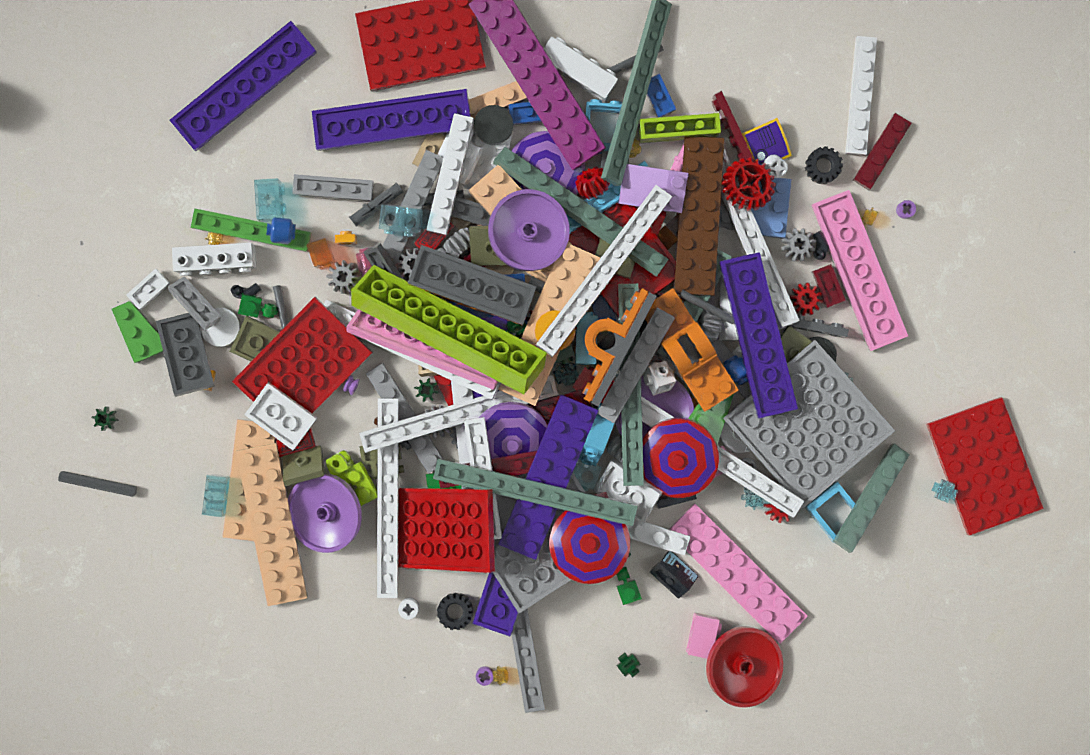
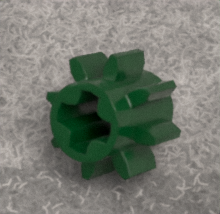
(515, 329)
(427, 384)
(110, 418)
(628, 664)

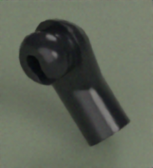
(821, 247)
(237, 290)

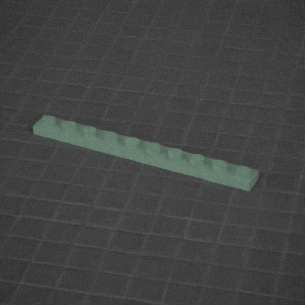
(636, 92)
(577, 208)
(632, 412)
(535, 492)

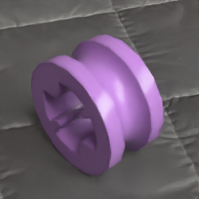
(912, 210)
(351, 385)
(487, 681)

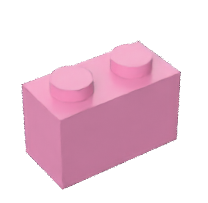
(702, 635)

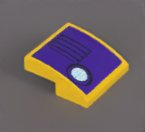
(767, 140)

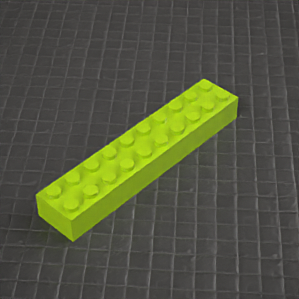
(448, 329)

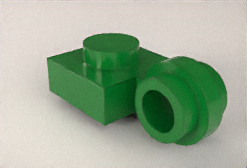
(251, 306)
(628, 590)

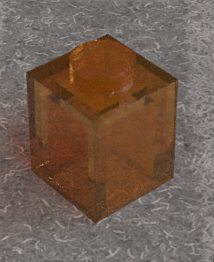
(321, 254)

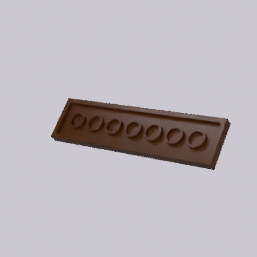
(700, 216)

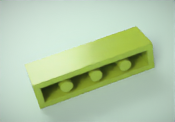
(678, 127)

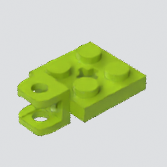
(356, 474)

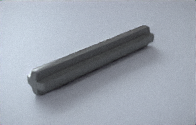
(96, 483)

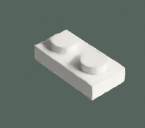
(148, 289)

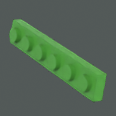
(244, 229)

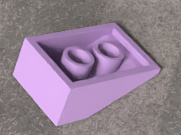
(640, 181)

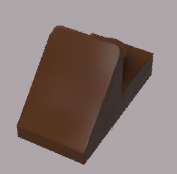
(669, 233)

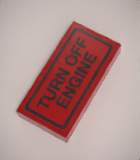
(431, 239)
(306, 443)

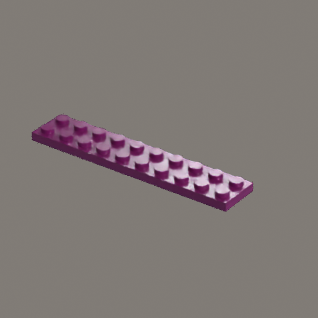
(539, 80)

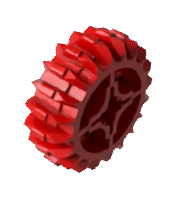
(741, 170)

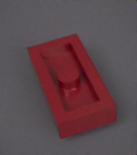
(828, 286)

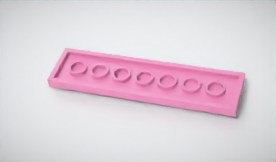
(859, 270)
(394, 339)
(739, 574)

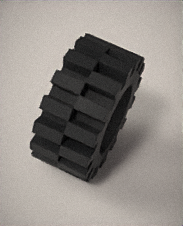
(832, 156)
(449, 622)

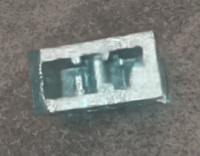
(263, 191)

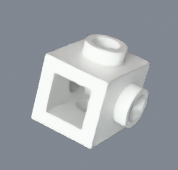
(659, 377)

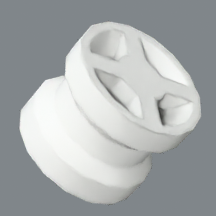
(779, 169)
(408, 604)

